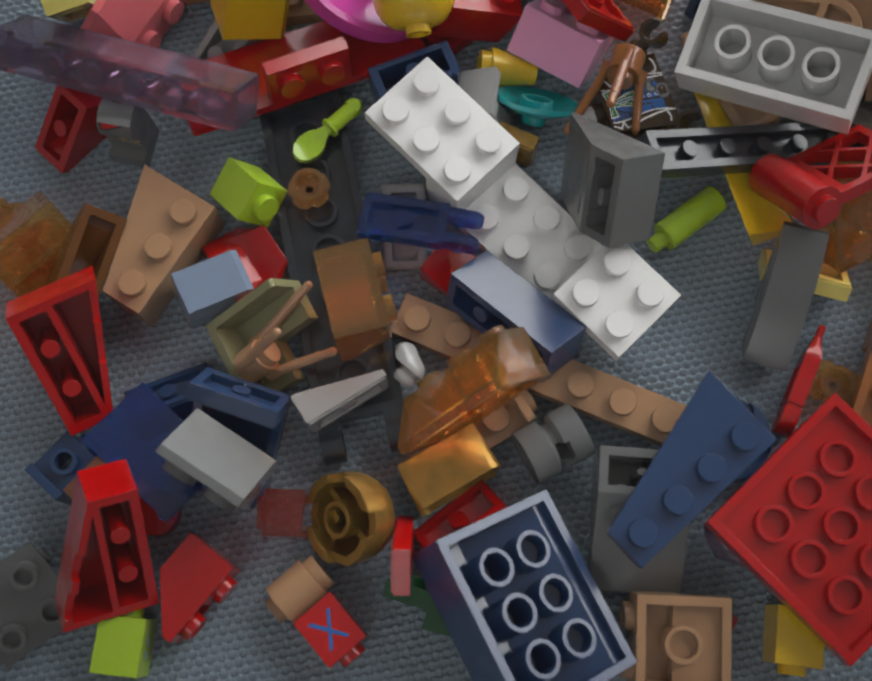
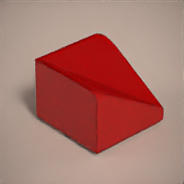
(440, 265)

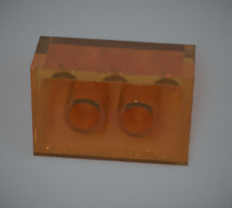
(470, 387)

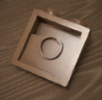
(678, 636)

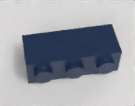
(494, 295)

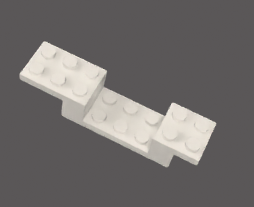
(474, 168)

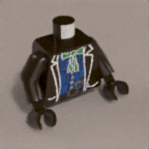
(657, 105)

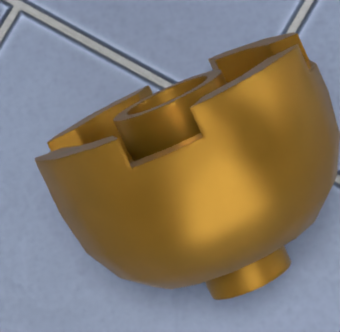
(349, 517)

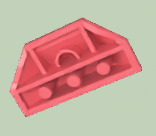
(134, 19)

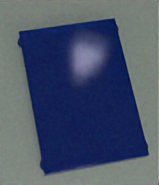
(134, 434)

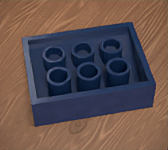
(523, 599)

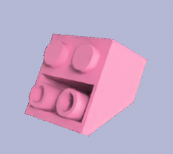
(558, 42)

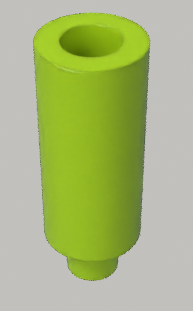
(687, 219)

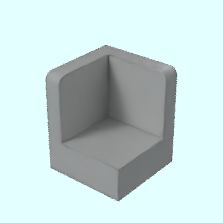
(483, 88)

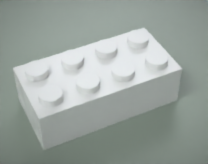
(777, 61)

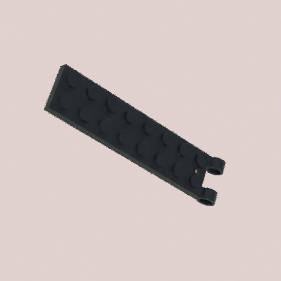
(318, 229)

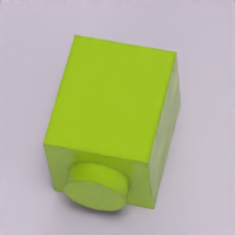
(248, 192)
(124, 645)

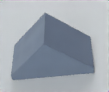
(210, 287)

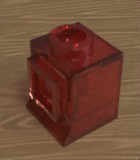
(281, 514)

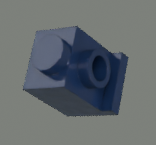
(48, 470)

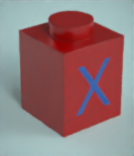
(332, 631)

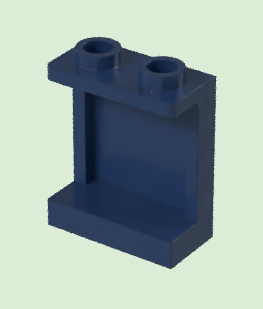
(244, 408)

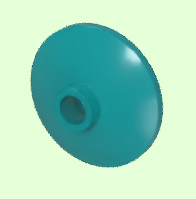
(536, 104)

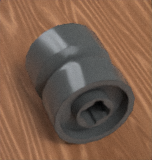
(553, 443)

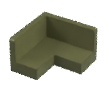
(248, 317)

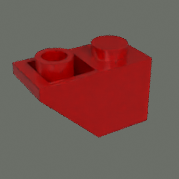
(190, 584)

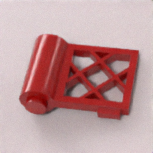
(812, 191)

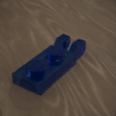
(417, 223)

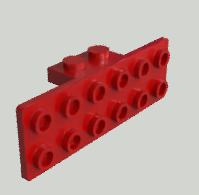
(307, 65)

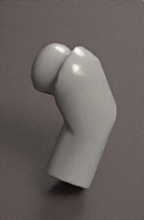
(411, 364)

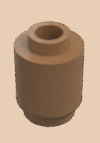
(298, 589)

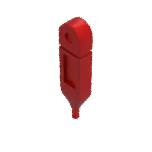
(799, 386)

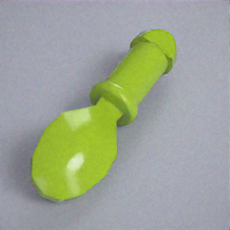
(313, 142)

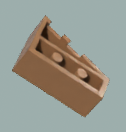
(160, 237)

